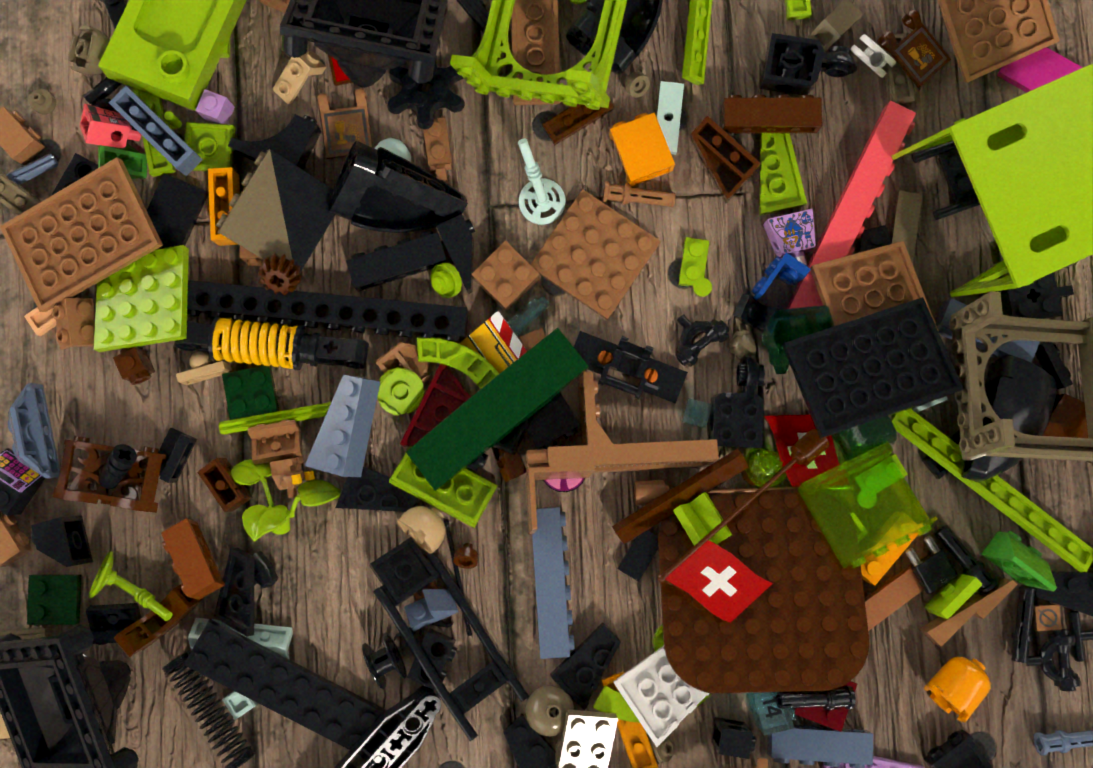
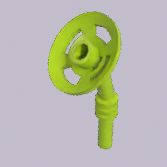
(107, 576)

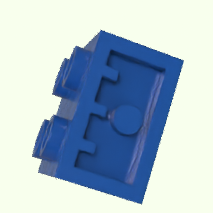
(789, 270)

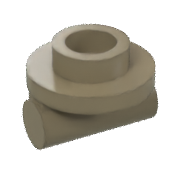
(663, 752)

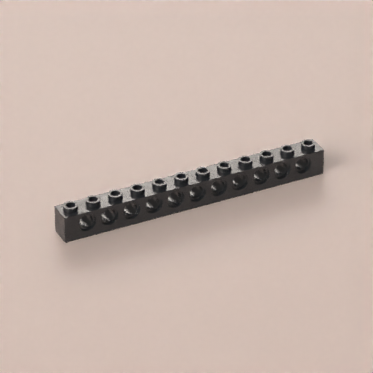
(337, 305)

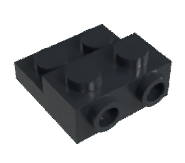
(552, 423)

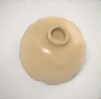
(424, 527)

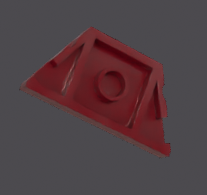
(440, 400)

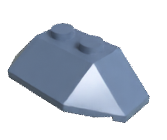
(33, 432)

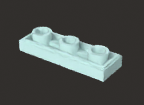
(670, 106)

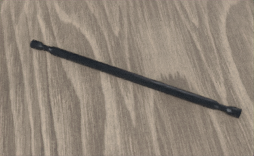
(456, 570)

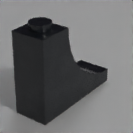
(292, 143)

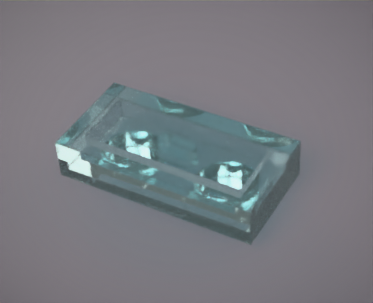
(534, 309)

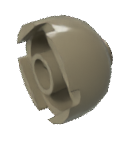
(87, 50)
(538, 709)

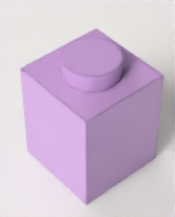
(214, 108)

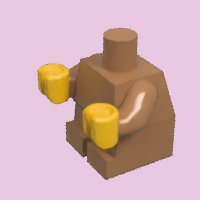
(289, 474)

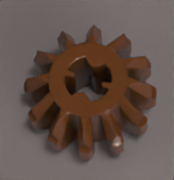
(280, 274)

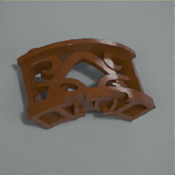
(139, 497)

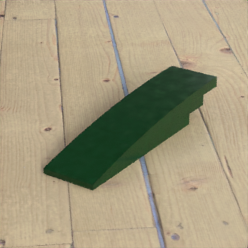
(497, 409)

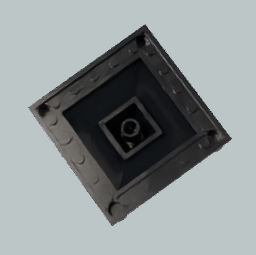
(367, 35)
(62, 702)

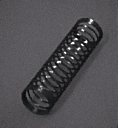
(243, 758)

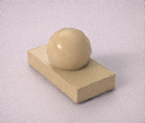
(202, 369)

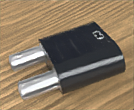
(932, 570)

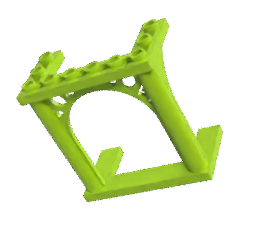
(582, 86)

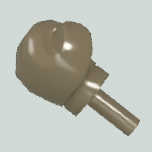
(742, 343)

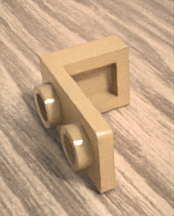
(296, 74)

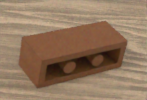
(192, 559)

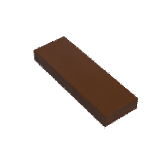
(572, 121)

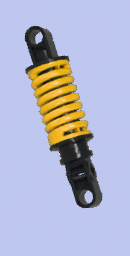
(271, 345)

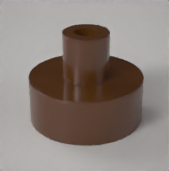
(466, 557)

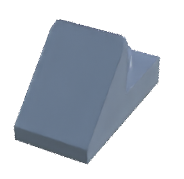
(434, 607)

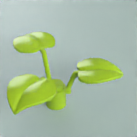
(276, 519)

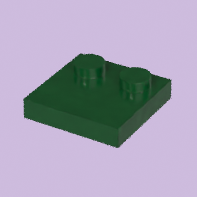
(54, 599)

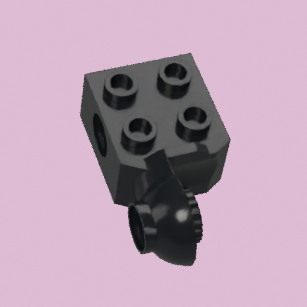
(795, 64)
(738, 417)

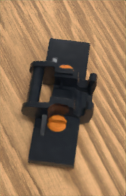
(654, 376)

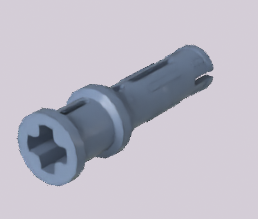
(1062, 741)

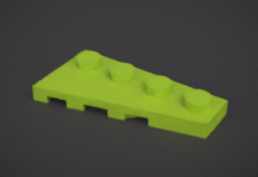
(779, 175)

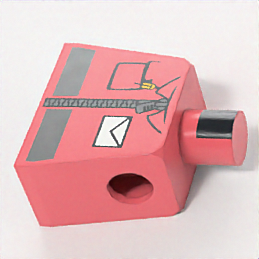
(106, 127)

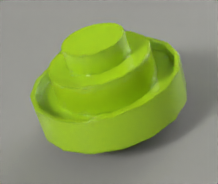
(446, 280)

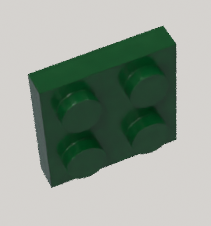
(250, 392)

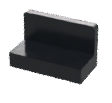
(178, 449)

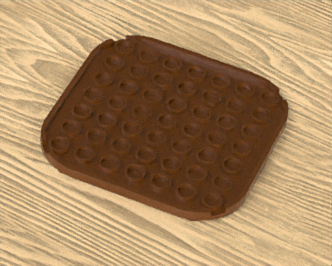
(796, 634)

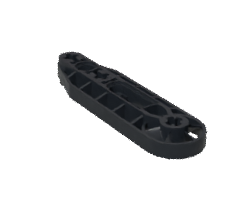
(397, 733)

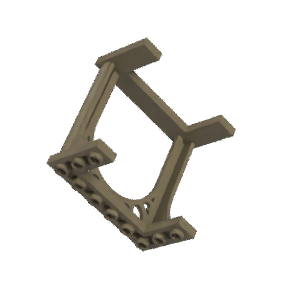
(999, 437)

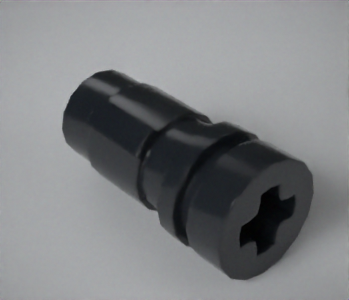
(118, 464)

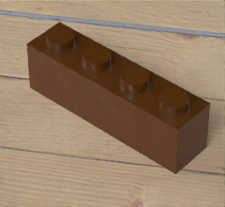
(771, 114)

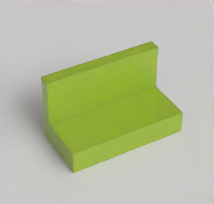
(700, 518)

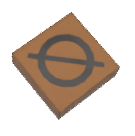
(1046, 617)

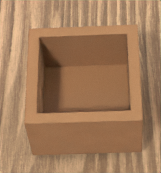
(506, 276)

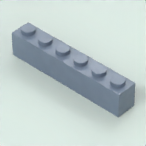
(550, 584)

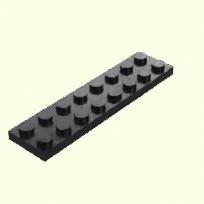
(282, 685)

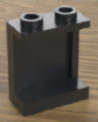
(957, 752)

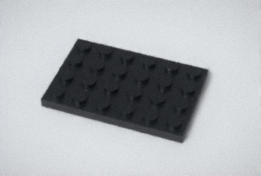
(872, 367)

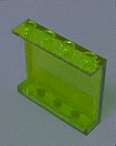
(865, 507)

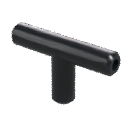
(1080, 636)

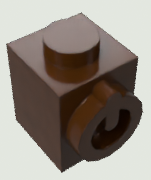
(134, 365)

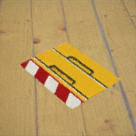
(495, 342)

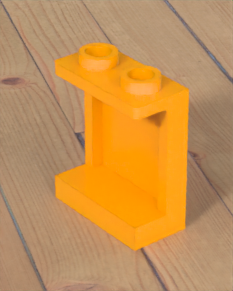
(642, 148)

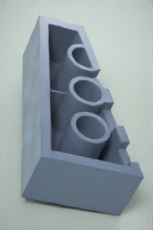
(346, 428)

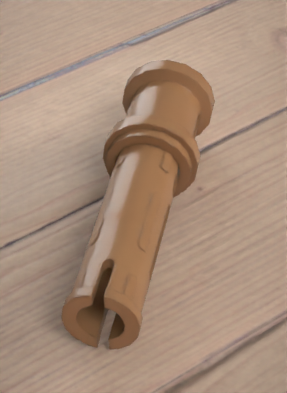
(667, 198)

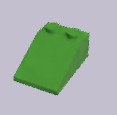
(1019, 561)

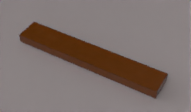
(681, 494)

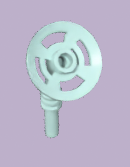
(540, 194)

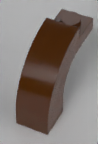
(152, 627)

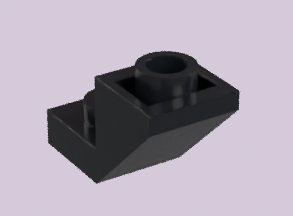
(753, 313)

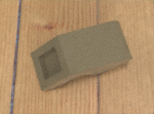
(836, 24)

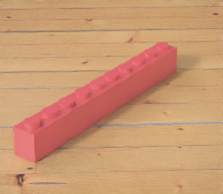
(857, 197)

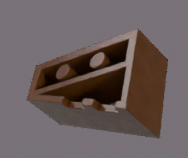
(723, 157)

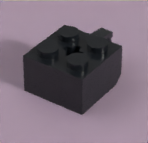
(1042, 299)

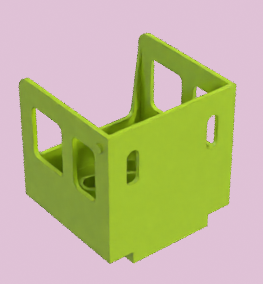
(1031, 179)

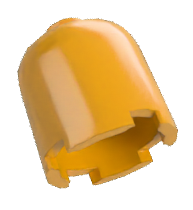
(959, 686)

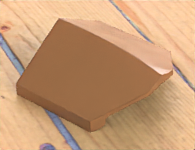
(404, 356)

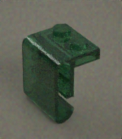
(790, 325)

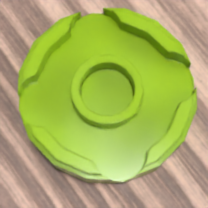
(400, 391)

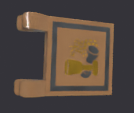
(345, 125)

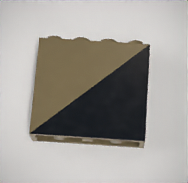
(278, 211)

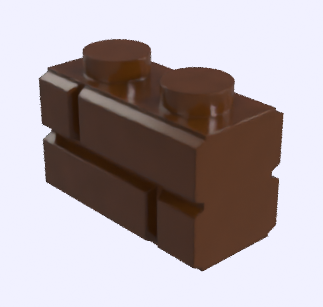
(222, 486)

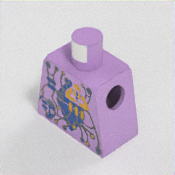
(792, 234)

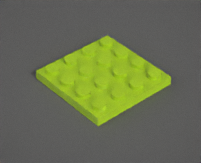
(144, 302)

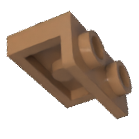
(75, 322)
(275, 441)

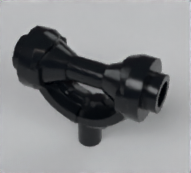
(689, 352)
(1063, 677)

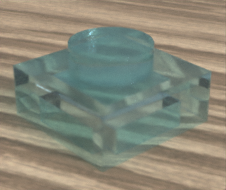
(696, 413)

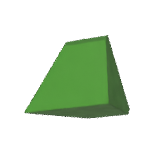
(134, 160)

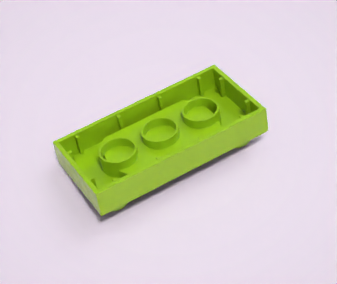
(170, 46)

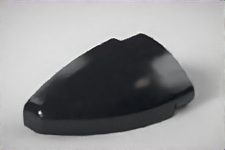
(636, 29)
(391, 193)
(1018, 393)

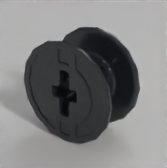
(384, 660)

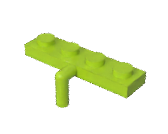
(156, 161)

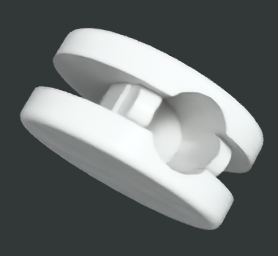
(873, 56)

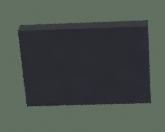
(175, 210)

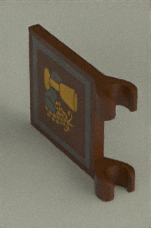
(918, 52)

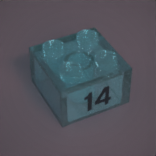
(767, 715)

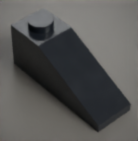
(460, 245)

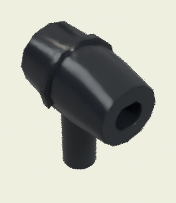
(263, 571)

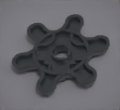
(427, 102)

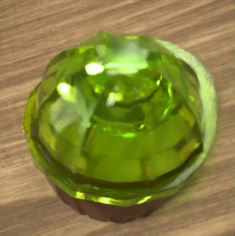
(762, 466)

